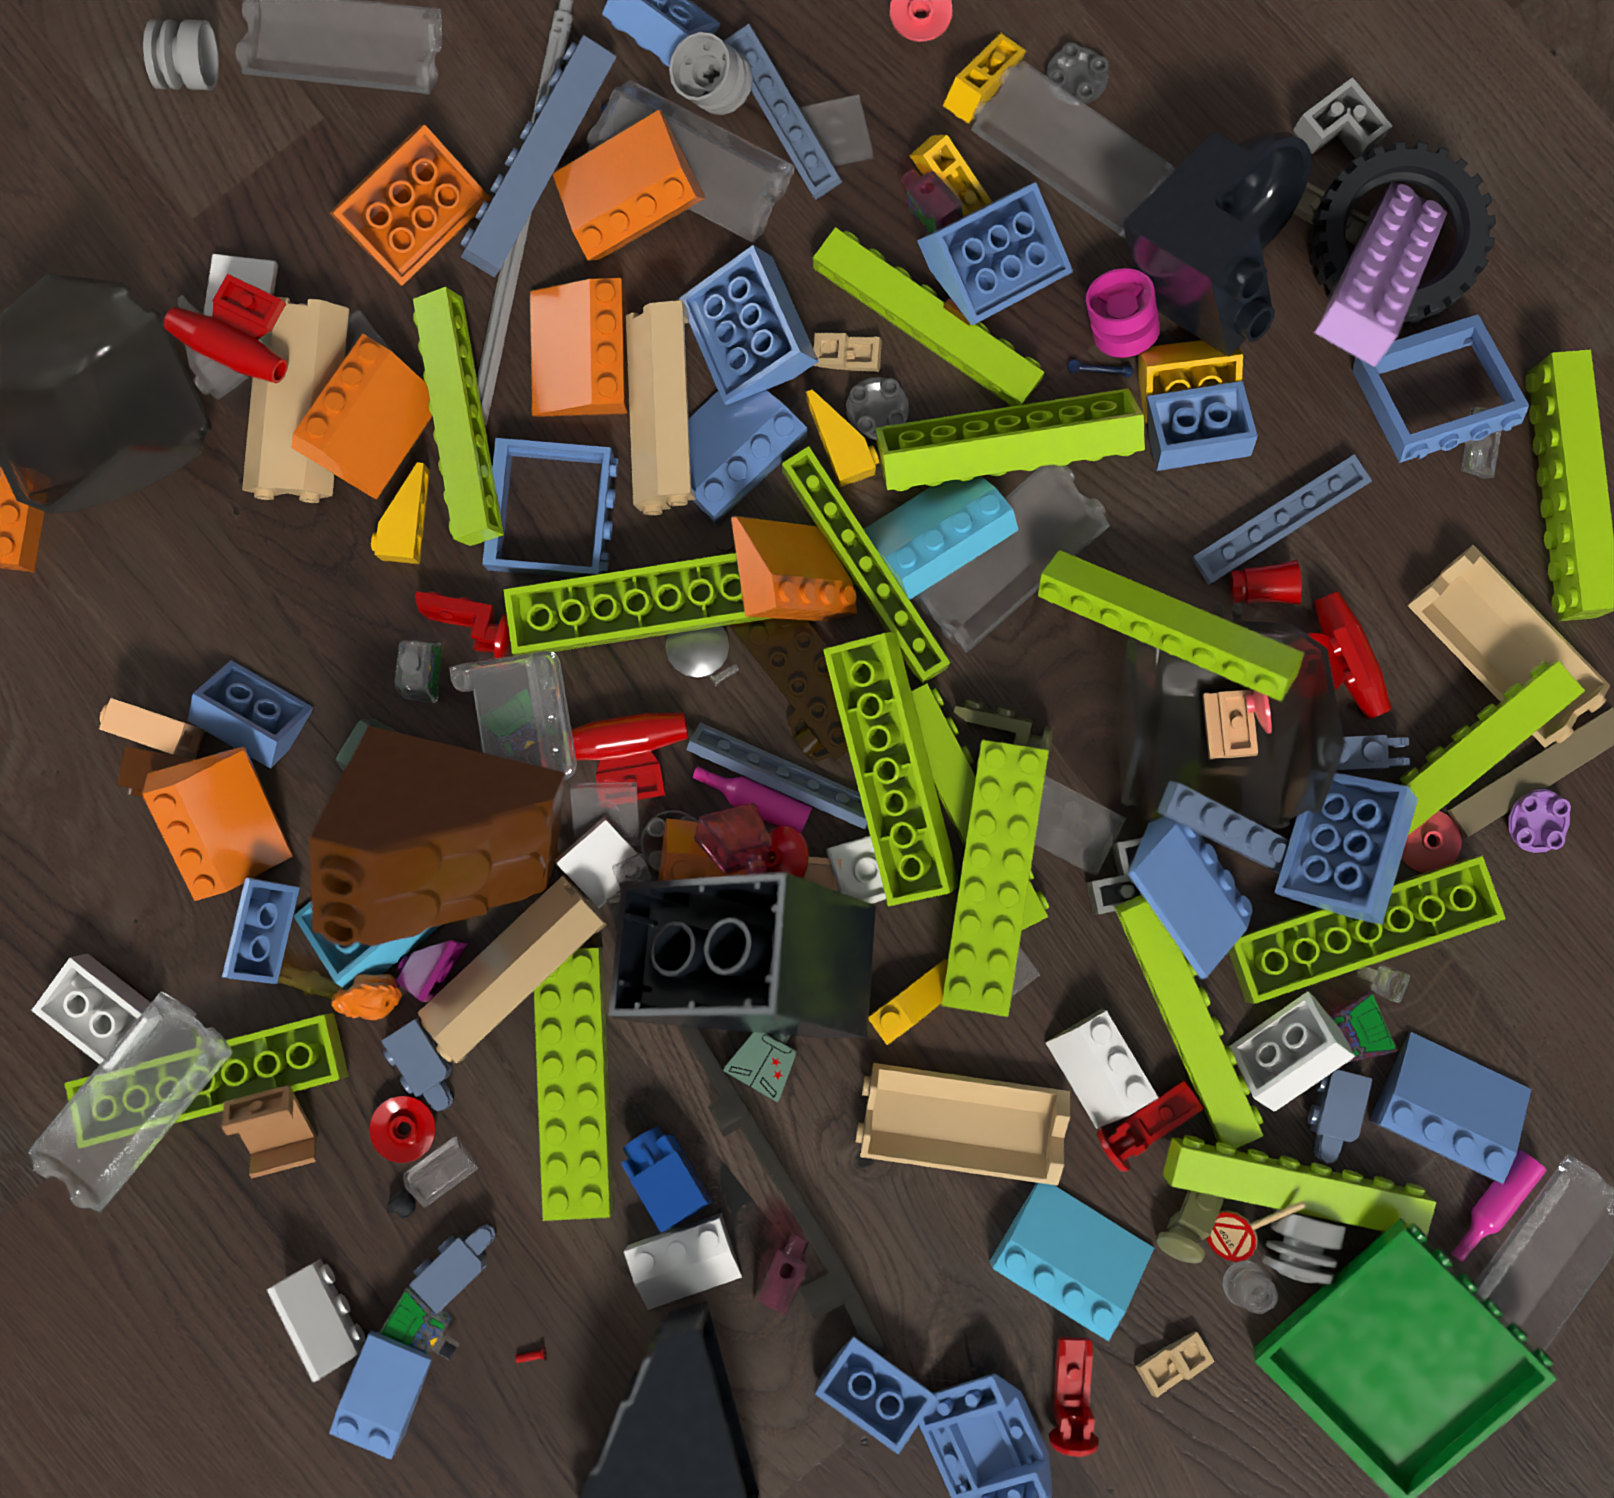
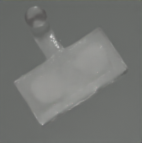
(1481, 455)

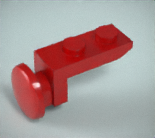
(470, 614)
(1149, 1124)
(1072, 1398)

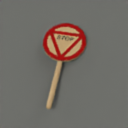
(1235, 1236)

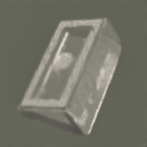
(439, 1172)

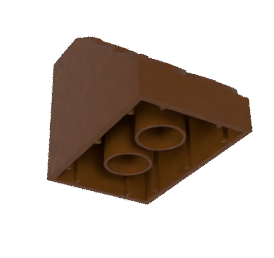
(429, 838)

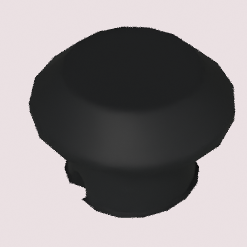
(401, 1204)

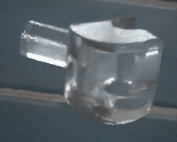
(1386, 981)

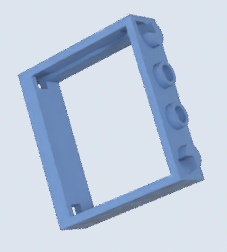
(1428, 345)
(501, 468)

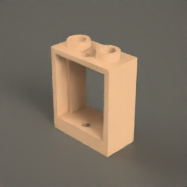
(151, 729)

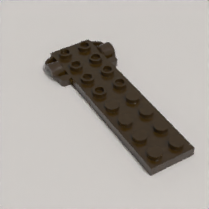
(794, 662)

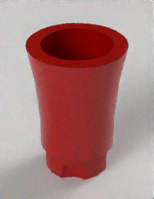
(1267, 584)

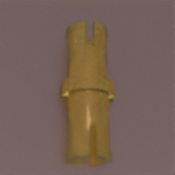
(309, 982)

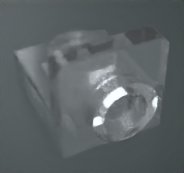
(632, 870)

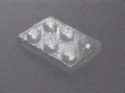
(1075, 827)

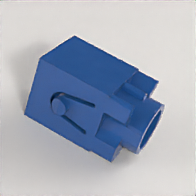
(664, 1178)

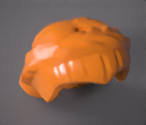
(369, 997)

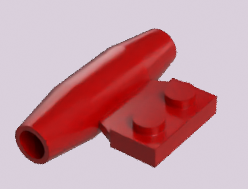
(232, 333)
(1364, 675)
(626, 748)

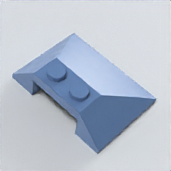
(987, 1441)

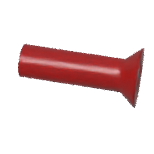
(541, 1354)

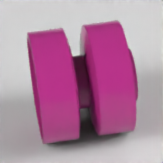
(1123, 312)

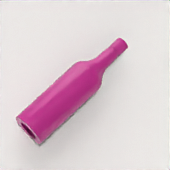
(771, 804)
(1500, 1202)

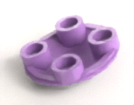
(1539, 821)

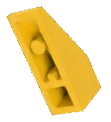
(982, 77)
(943, 158)
(843, 444)
(402, 524)
(910, 1004)

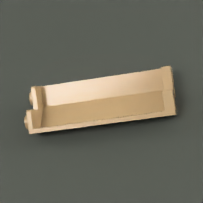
(314, 346)
(659, 407)
(1503, 636)
(510, 969)
(964, 1124)

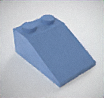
(381, 1395)

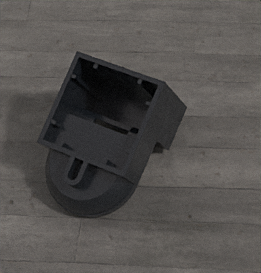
(1208, 229)

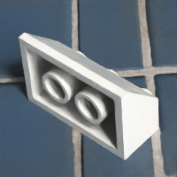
(90, 1006)
(1291, 1052)
(1101, 1069)
(682, 1261)
(317, 1319)

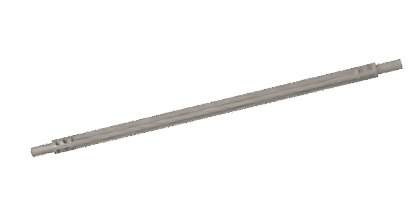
(510, 269)

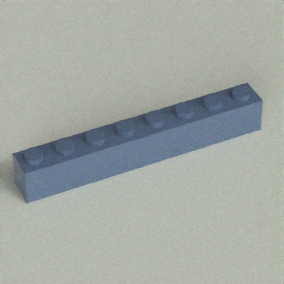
(538, 157)

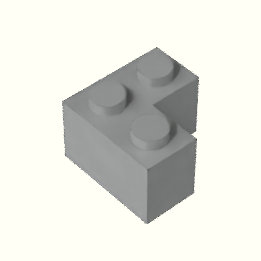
(1344, 114)
(1113, 891)

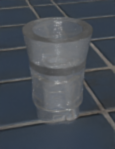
(1242, 1279)

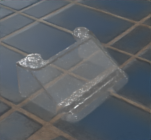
(521, 708)

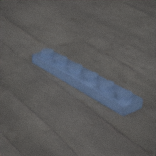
(785, 115)
(1281, 519)
(778, 774)
(1223, 826)

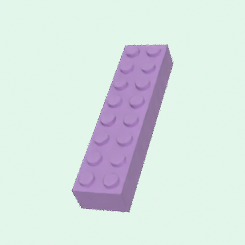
(1382, 274)

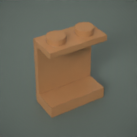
(272, 1130)

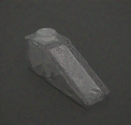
(210, 375)

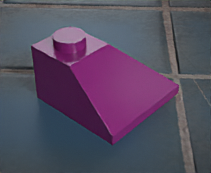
(430, 968)

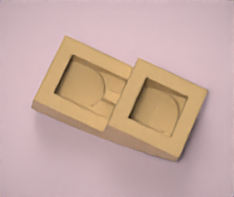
(847, 353)
(1173, 1363)

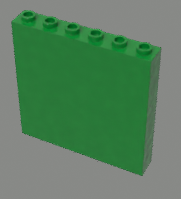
(1404, 1362)

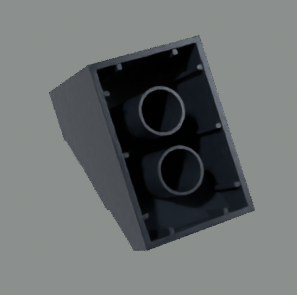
(744, 956)
(676, 1422)

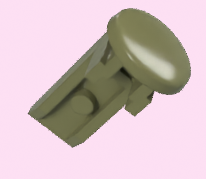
(1005, 719)
(1190, 1227)

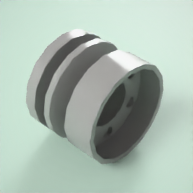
(181, 54)
(710, 73)
(1304, 1247)

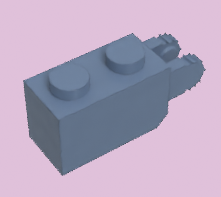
(1371, 753)
(420, 1064)
(1338, 1112)
(454, 1269)

